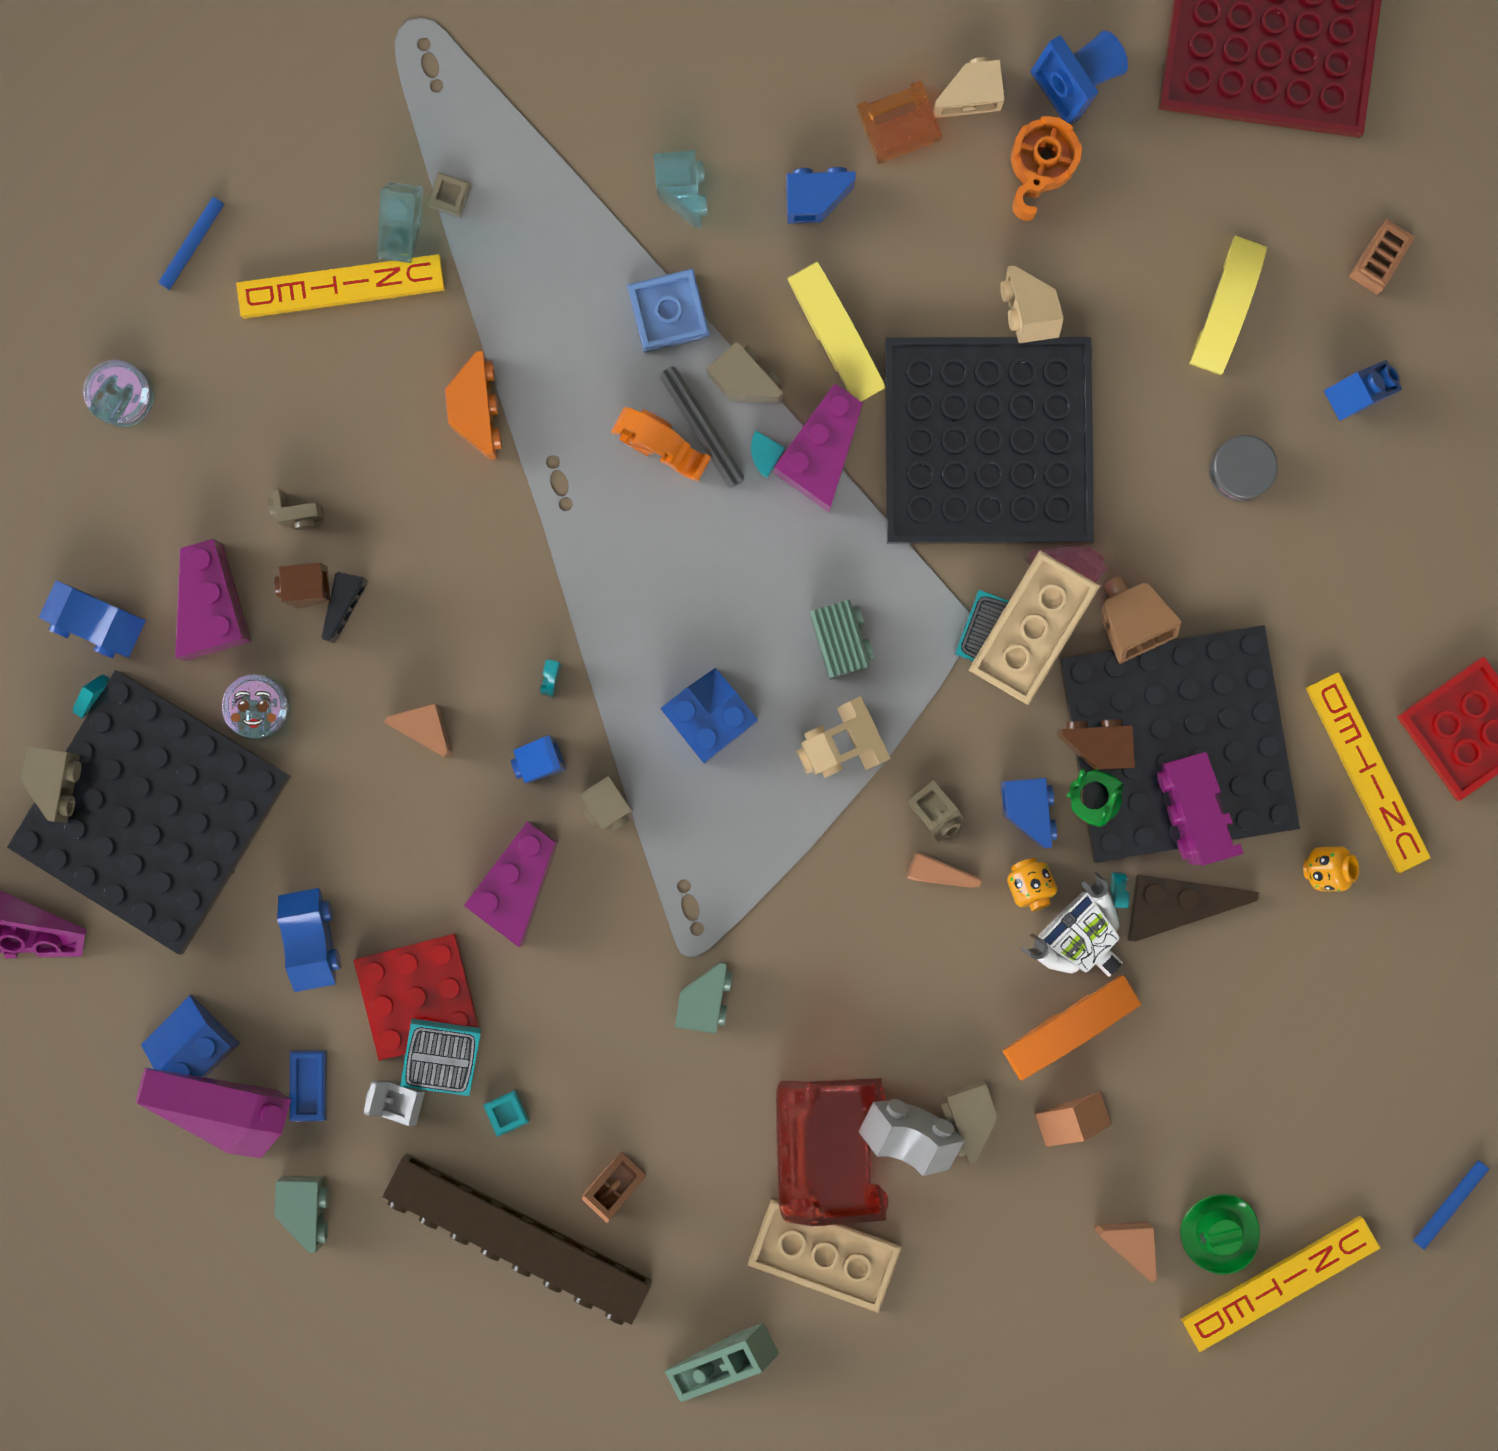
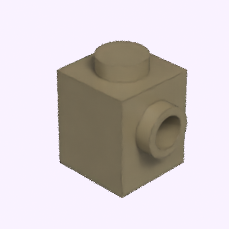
(606, 805)

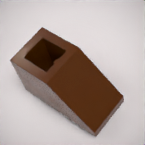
(303, 584)
(1101, 746)

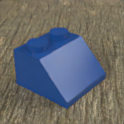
(189, 1041)

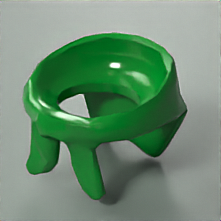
(1100, 816)

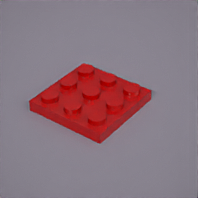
(1459, 728)
(414, 983)

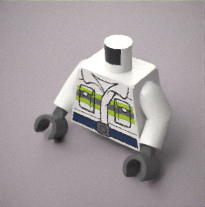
(1081, 934)

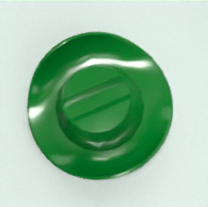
(1220, 1234)

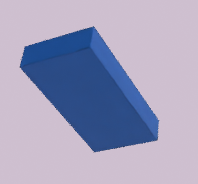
(308, 1085)

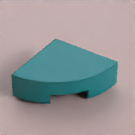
(765, 453)
(551, 674)
(89, 695)
(1118, 890)

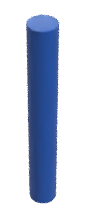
(191, 243)
(1450, 1205)

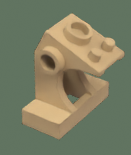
(821, 753)

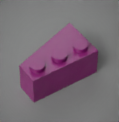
(821, 447)
(1197, 810)
(513, 885)

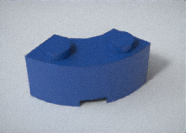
(91, 619)
(307, 939)

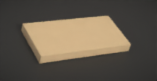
(1034, 627)
(826, 1258)

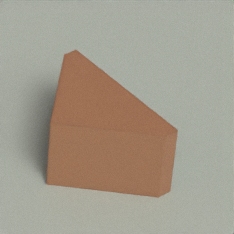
(423, 726)
(1073, 1120)
(613, 1187)
(1134, 1243)

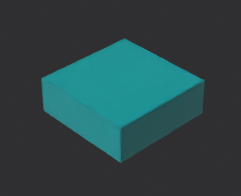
(506, 1113)

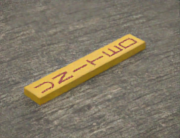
(340, 286)
(1367, 773)
(1280, 1283)

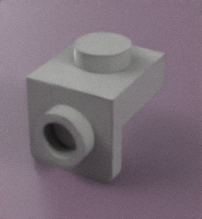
(393, 1102)

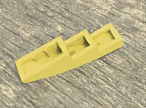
(836, 332)

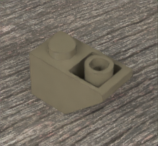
(742, 379)
(51, 781)
(972, 1115)

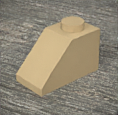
(973, 90)

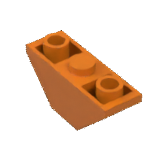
(472, 406)

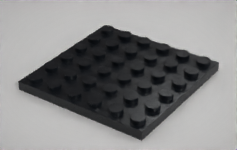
(989, 441)
(1183, 701)
(155, 813)

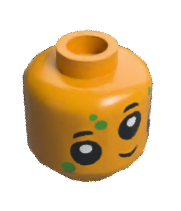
(1331, 868)
(1032, 884)

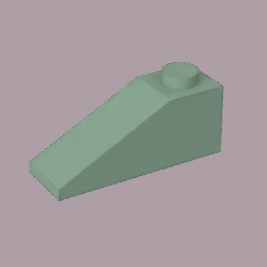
(723, 1363)

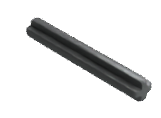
(702, 426)

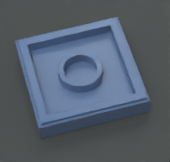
(668, 310)

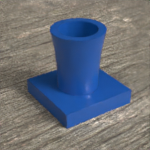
(1072, 78)

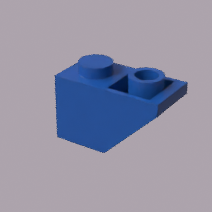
(816, 195)
(1363, 389)
(1027, 808)

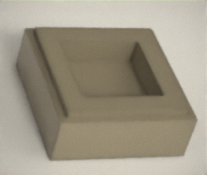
(449, 194)

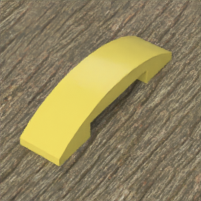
(1229, 305)

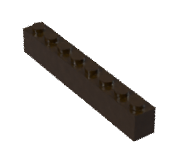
(517, 1239)

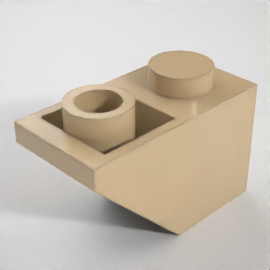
(1033, 306)

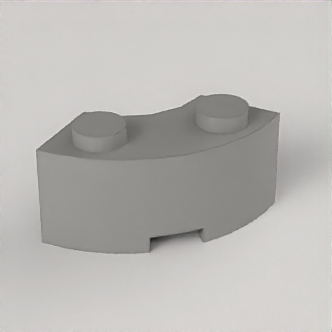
(911, 1136)

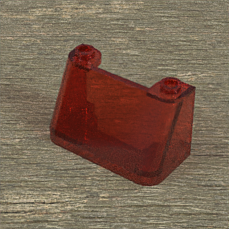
(822, 1154)

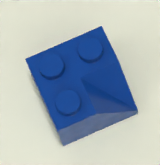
(709, 715)

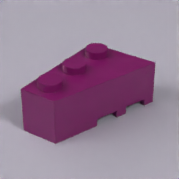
(207, 603)

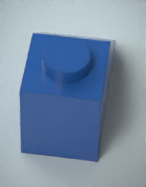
(538, 760)

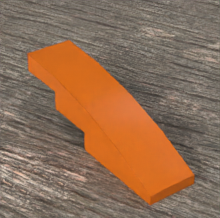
(1071, 1027)

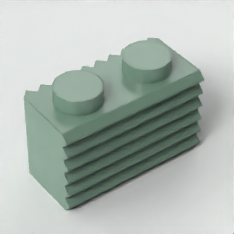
(841, 639)

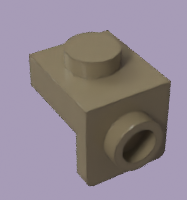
(300, 516)

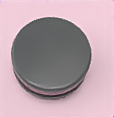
(1243, 468)

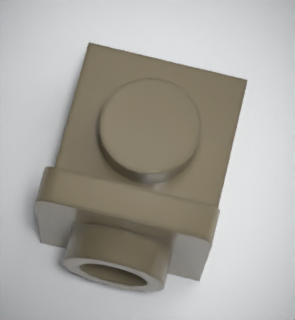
(936, 811)

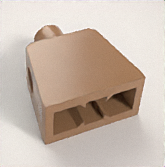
(1136, 619)

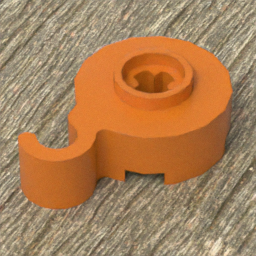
(1041, 174)
(652, 435)

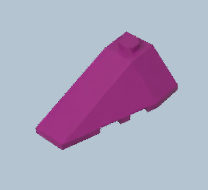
(32, 929)
(221, 1112)

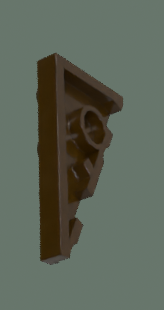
(1169, 904)

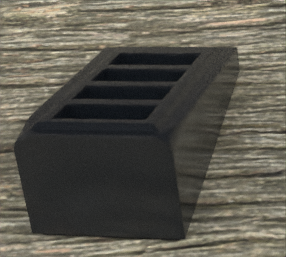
(343, 599)

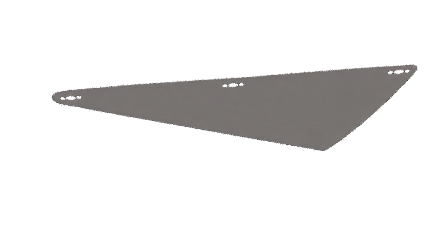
(661, 566)

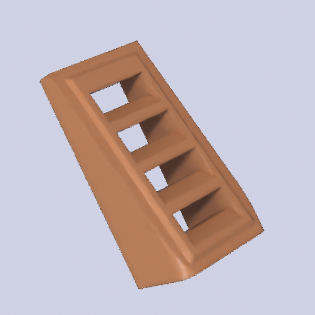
(1368, 278)
(931, 870)

